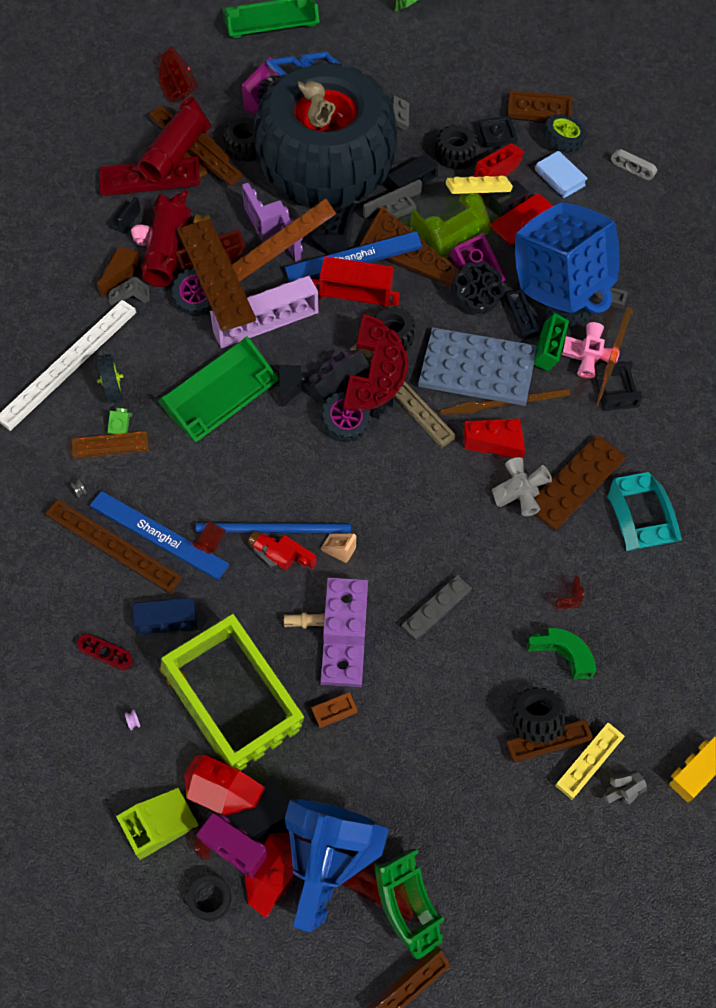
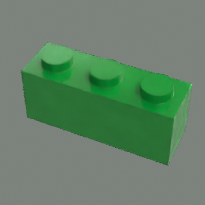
(551, 342)

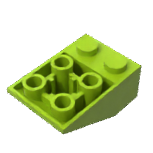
(157, 822)

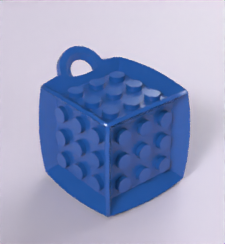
(568, 258)

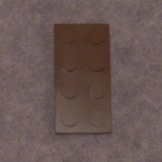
(538, 105)

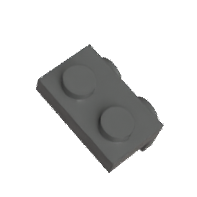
(401, 111)

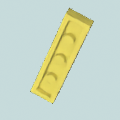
(478, 184)
(589, 761)

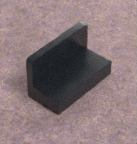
(125, 215)

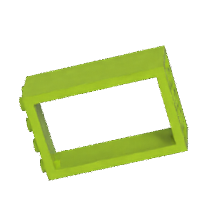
(203, 642)

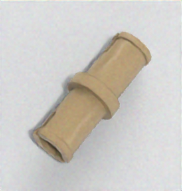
(304, 620)

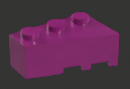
(233, 845)

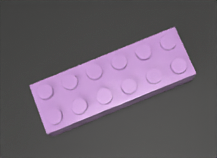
(272, 310)

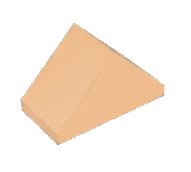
(340, 546)

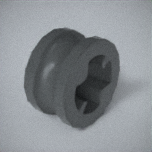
(78, 488)

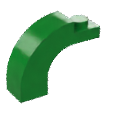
(570, 646)

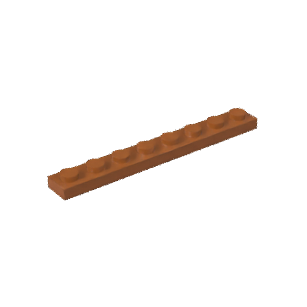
(283, 239)

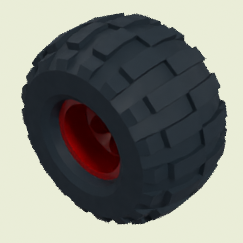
(329, 161)

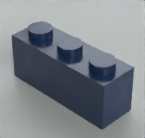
(164, 616)

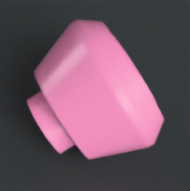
(141, 234)

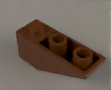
(121, 268)

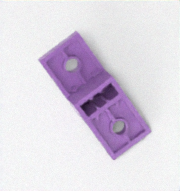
(269, 218)
(344, 632)

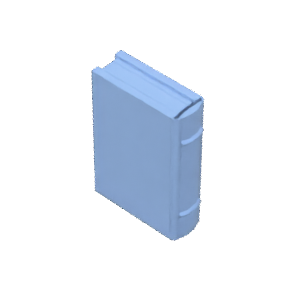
(561, 174)

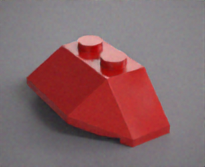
(220, 786)
(273, 876)

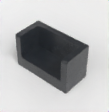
(505, 201)

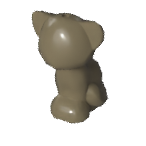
(320, 109)

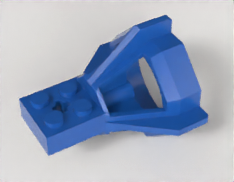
(320, 860)

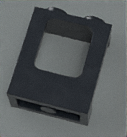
(618, 401)

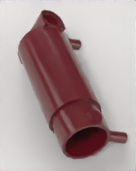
(173, 141)
(164, 239)

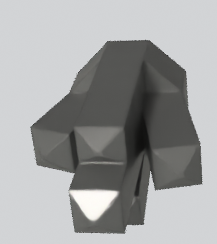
(626, 787)

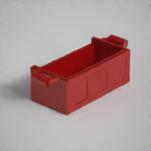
(357, 282)

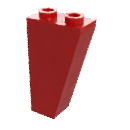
(499, 163)

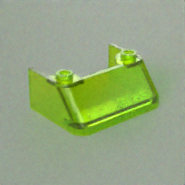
(455, 231)

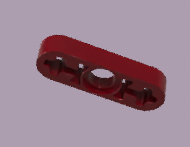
(100, 644)

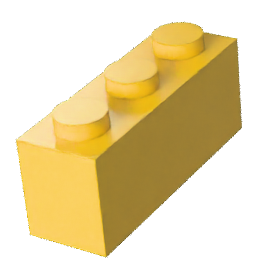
(697, 773)

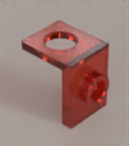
(210, 538)
(578, 595)

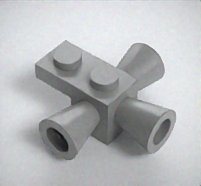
(521, 486)

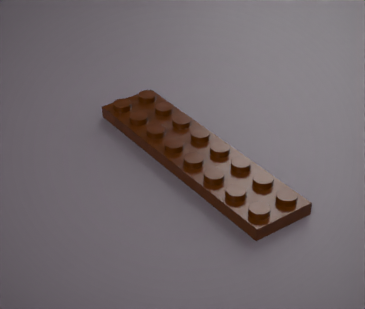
(216, 275)

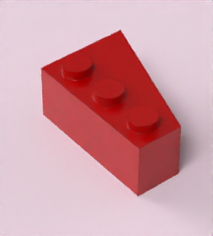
(495, 436)

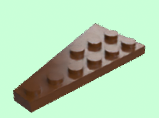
(422, 261)

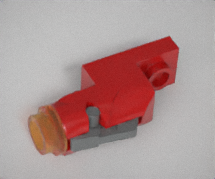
(281, 552)

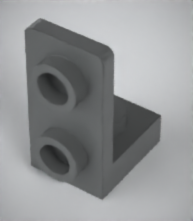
(132, 287)

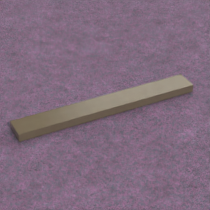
(419, 410)

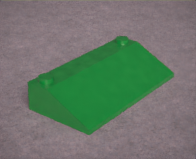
(270, 16)
(219, 390)

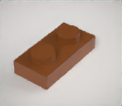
(334, 710)

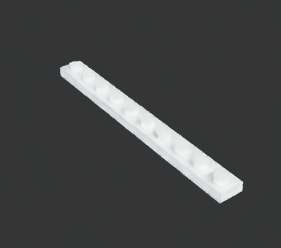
(66, 365)

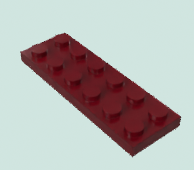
(123, 180)

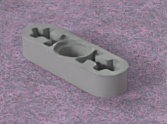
(646, 166)

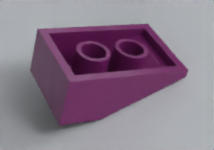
(474, 251)

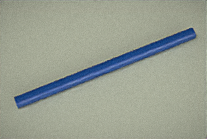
(279, 527)

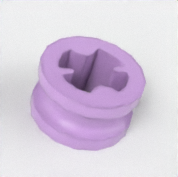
(132, 719)

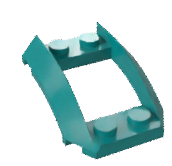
(647, 536)

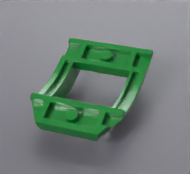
(404, 870)

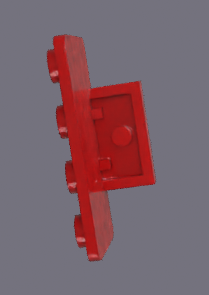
(517, 218)

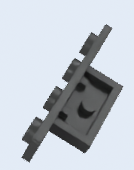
(397, 202)

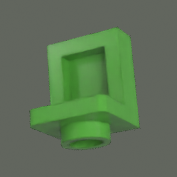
(119, 421)

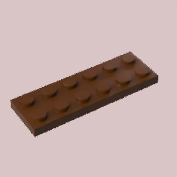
(577, 482)

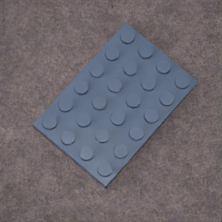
(478, 366)

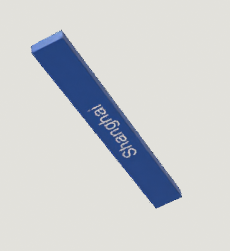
(366, 253)
(159, 535)

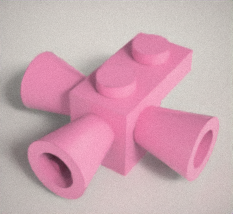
(588, 350)

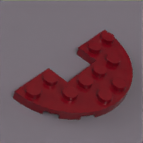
(386, 371)

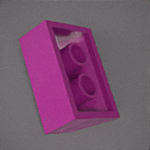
(251, 85)

